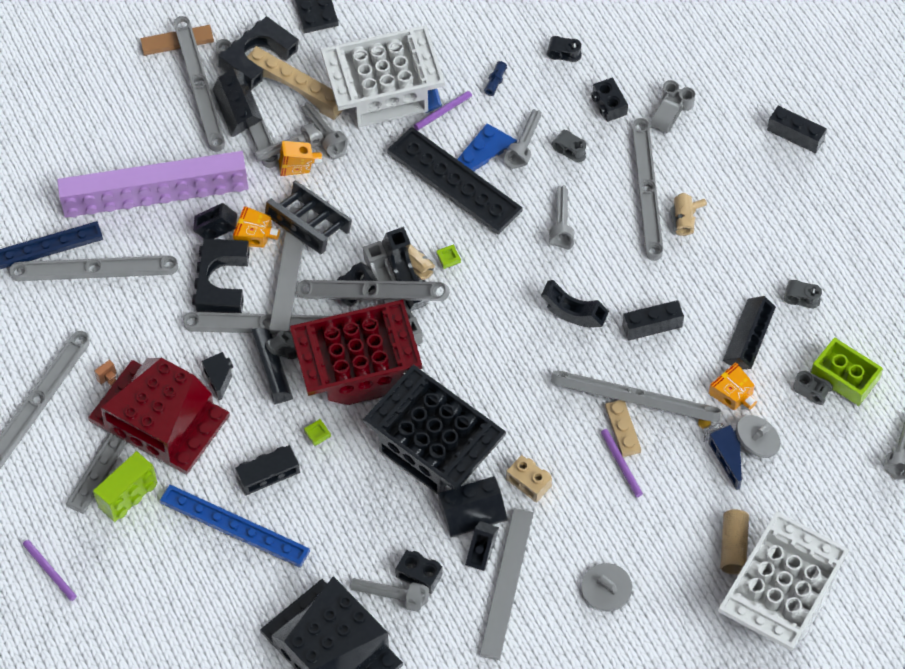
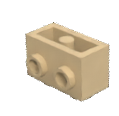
(529, 478)

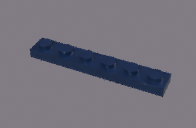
(50, 244)

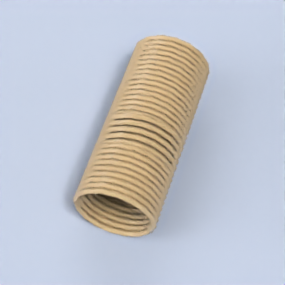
(734, 541)

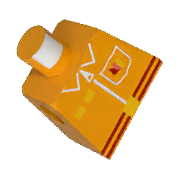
(297, 158)
(255, 228)
(733, 388)

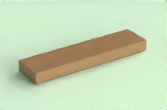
(169, 41)

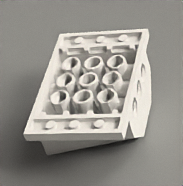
(384, 75)
(784, 581)

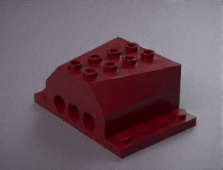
(356, 352)
(161, 412)

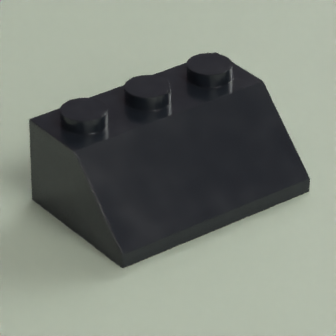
(236, 102)
(472, 504)

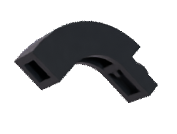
(571, 309)

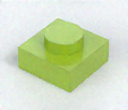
(448, 256)
(317, 432)

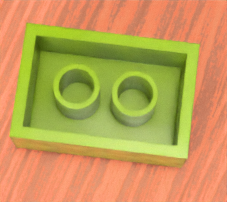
(847, 371)
(125, 486)

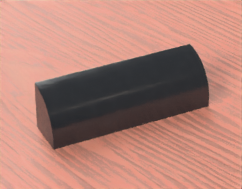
(749, 332)
(272, 367)

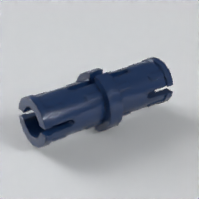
(495, 78)

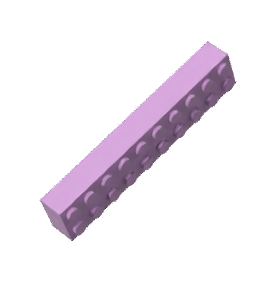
(153, 184)

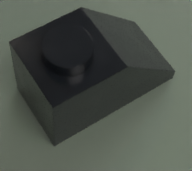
(218, 373)
(481, 545)

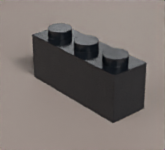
(796, 129)
(653, 320)
(267, 469)

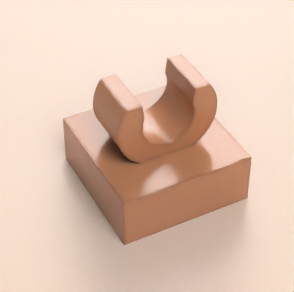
(105, 373)

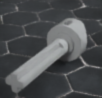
(308, 135)
(333, 140)
(519, 151)
(562, 234)
(895, 461)
(412, 596)

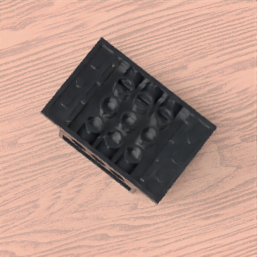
(432, 431)
(330, 632)

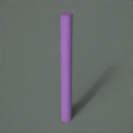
(441, 111)
(621, 462)
(49, 570)

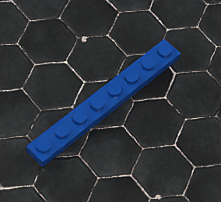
(235, 526)

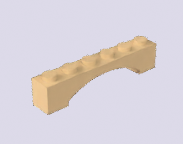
(311, 89)

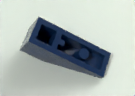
(727, 450)

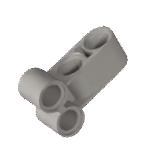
(672, 105)

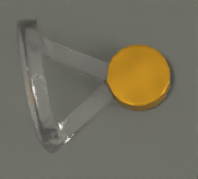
(704, 424)

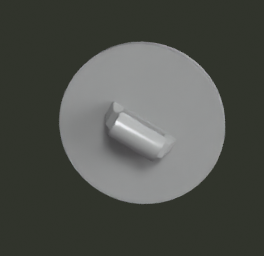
(758, 436)
(606, 587)

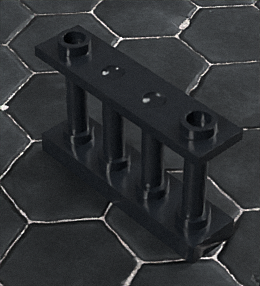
(301, 229)

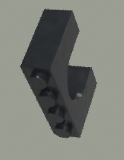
(264, 34)
(396, 247)
(213, 255)

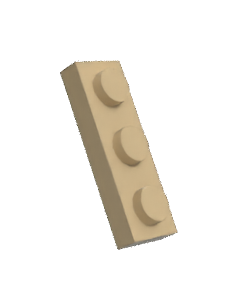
(623, 428)

